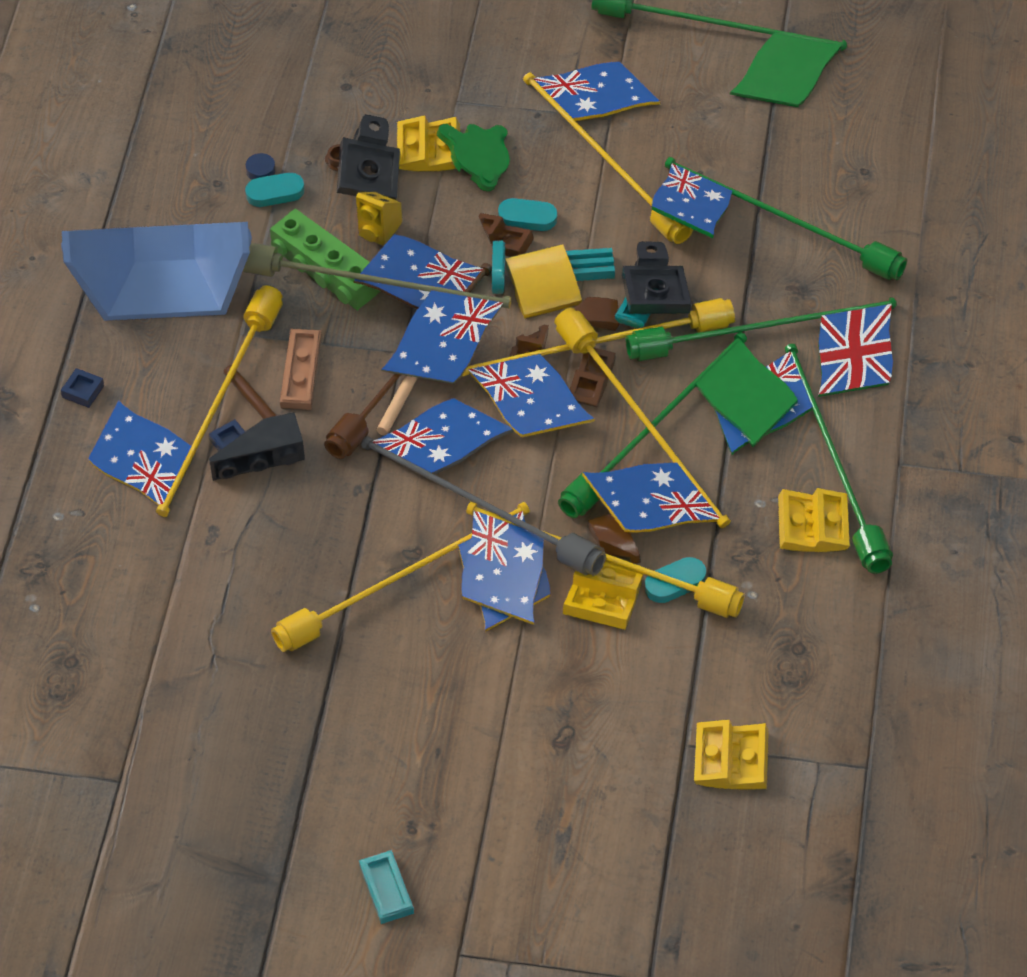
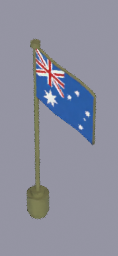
(441, 331)

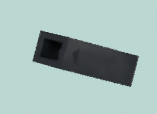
(265, 445)

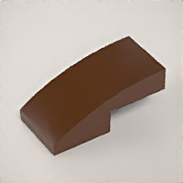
(590, 380)

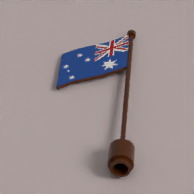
(409, 262)

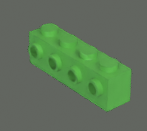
(308, 243)

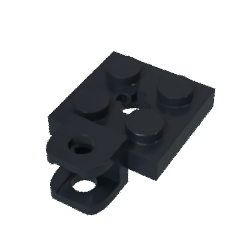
(369, 150)
(653, 272)

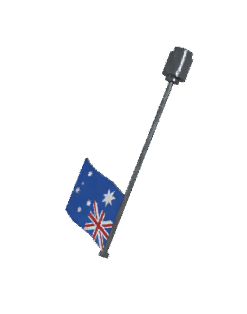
(449, 436)

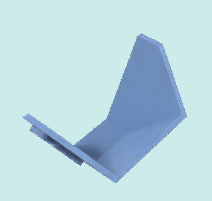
(158, 268)

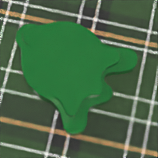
(478, 152)

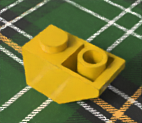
(377, 217)

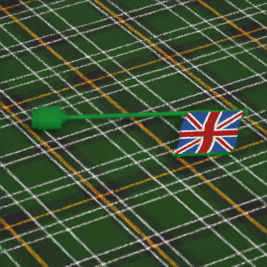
(851, 345)

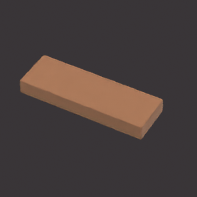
(300, 369)

